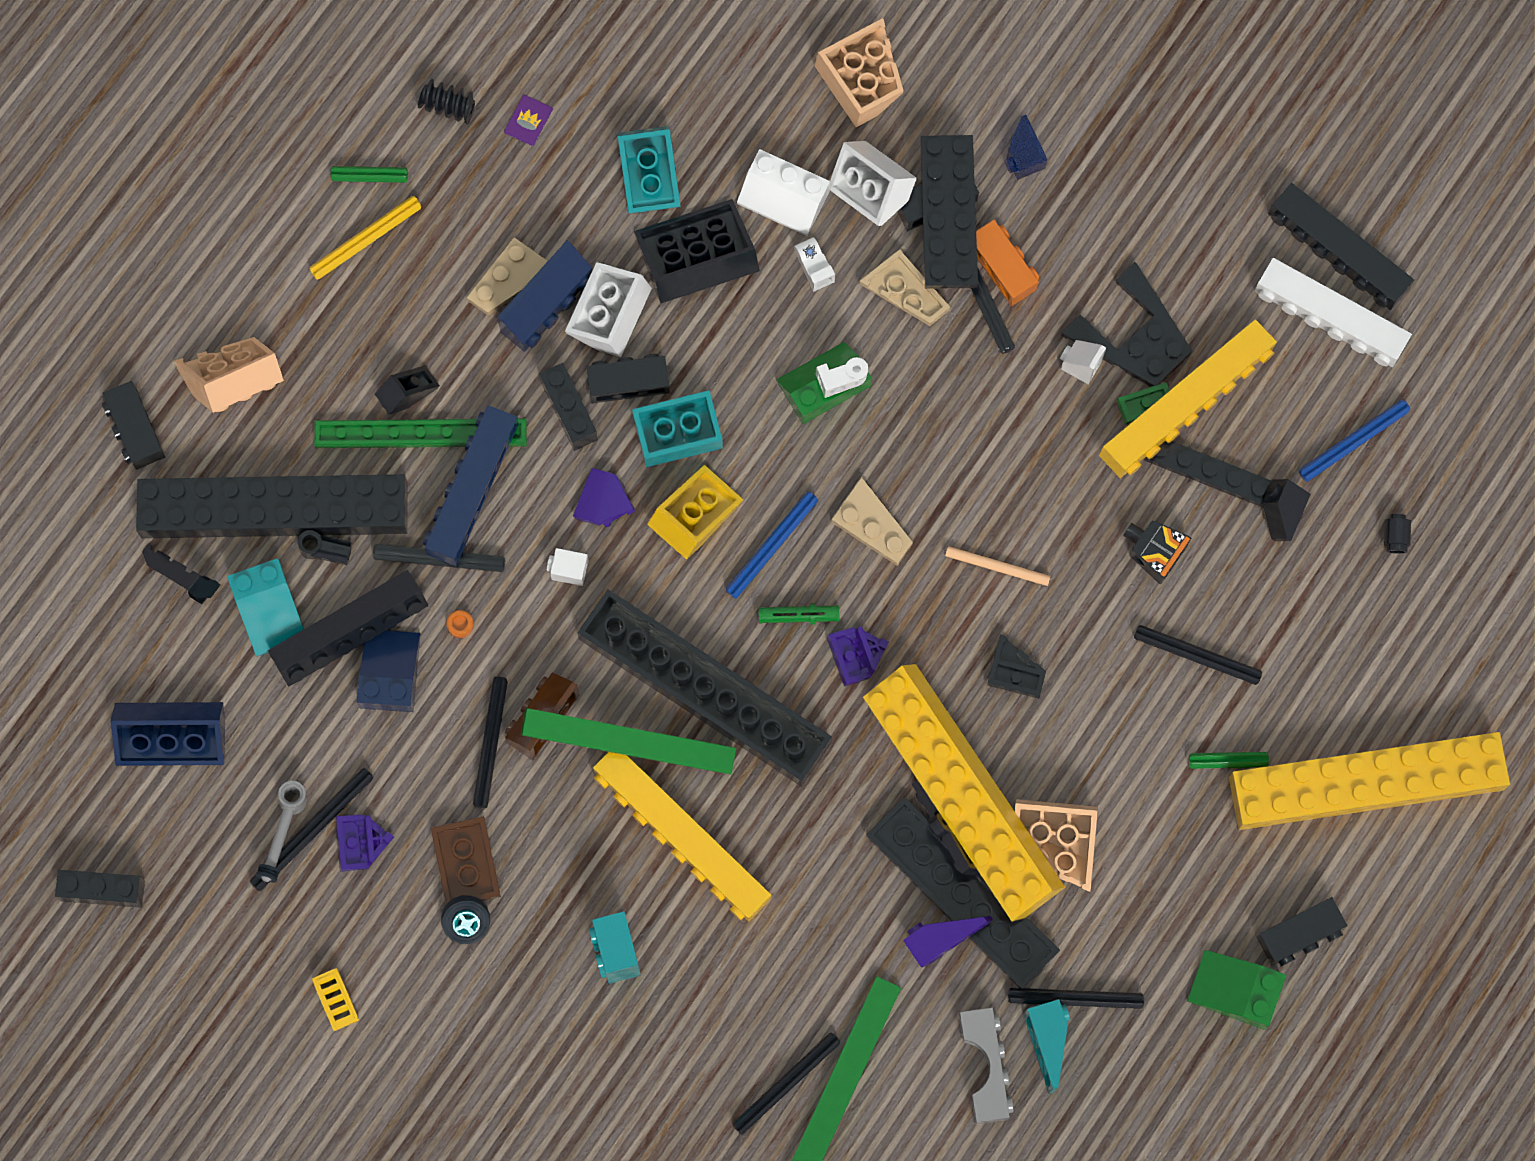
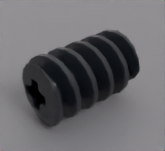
(447, 101)

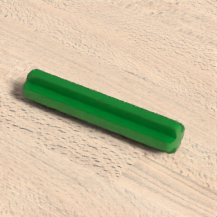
(369, 174)
(1228, 760)

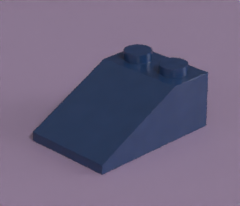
(389, 672)

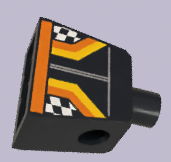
(1156, 548)

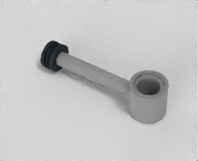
(268, 871)

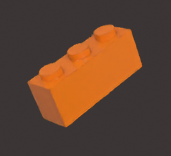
(1005, 263)

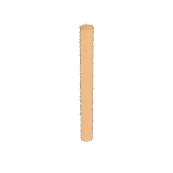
(997, 566)

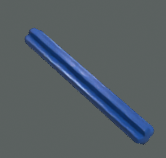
(1354, 440)
(771, 544)

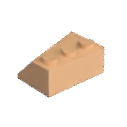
(861, 72)
(230, 374)
(1064, 837)

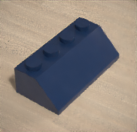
(545, 297)
(168, 733)

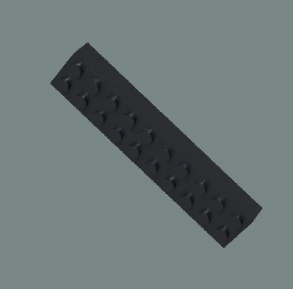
(272, 506)
(704, 687)

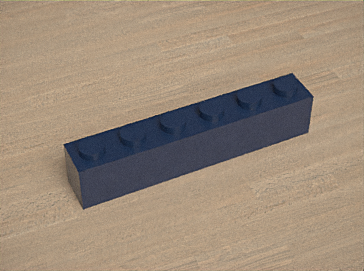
(471, 486)

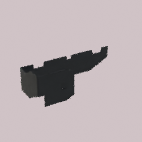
(198, 586)

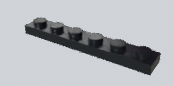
(1211, 472)

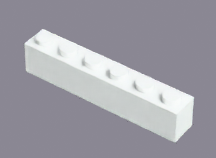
(1332, 313)

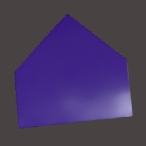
(602, 499)
(856, 654)
(359, 841)

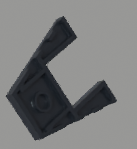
(1153, 349)

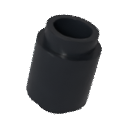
(1397, 534)

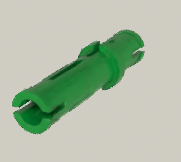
(831, 614)

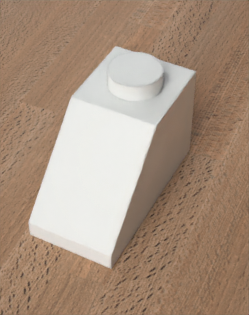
(1082, 360)

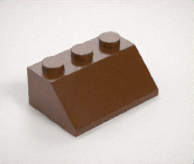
(553, 696)

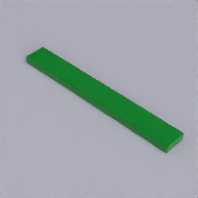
(402, 433)
(628, 741)
(847, 1071)

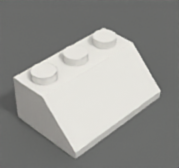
(871, 181)
(783, 192)
(609, 309)

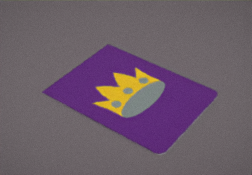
(528, 120)

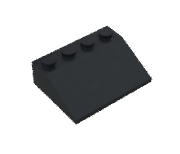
(697, 251)

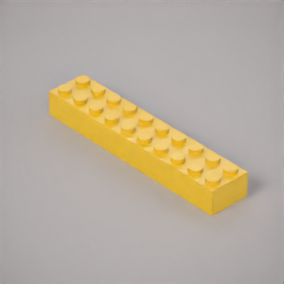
(1369, 781)
(963, 792)

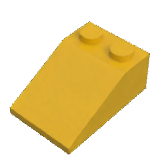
(694, 511)

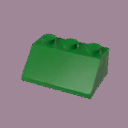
(803, 388)

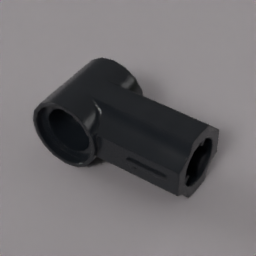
(328, 548)

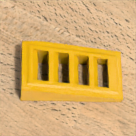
(324, 978)

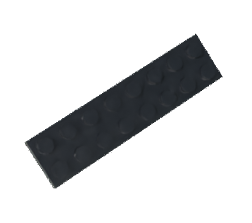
(917, 852)

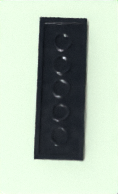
(949, 212)

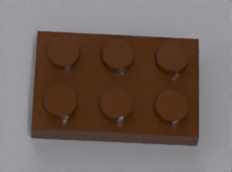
(465, 860)

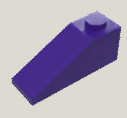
(935, 939)

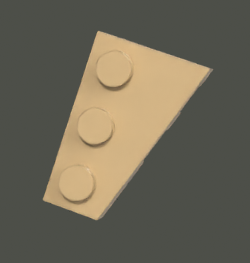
(506, 277)
(904, 287)
(872, 524)

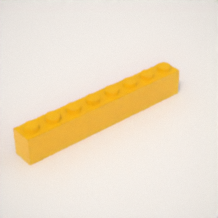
(1187, 399)
(682, 834)

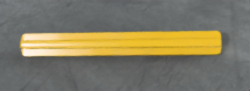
(365, 237)

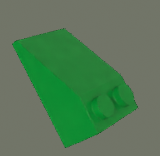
(1237, 989)

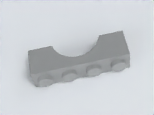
(979, 1030)

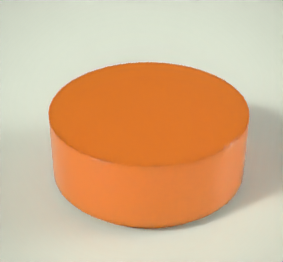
(460, 624)

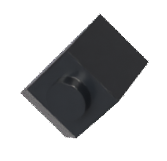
(406, 389)
(1284, 508)

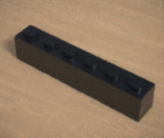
(1340, 246)
(348, 628)

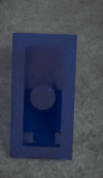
(1025, 152)

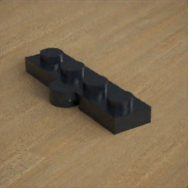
(940, 828)

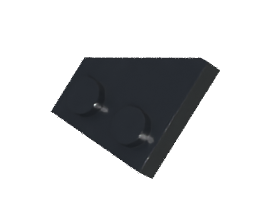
(1015, 671)

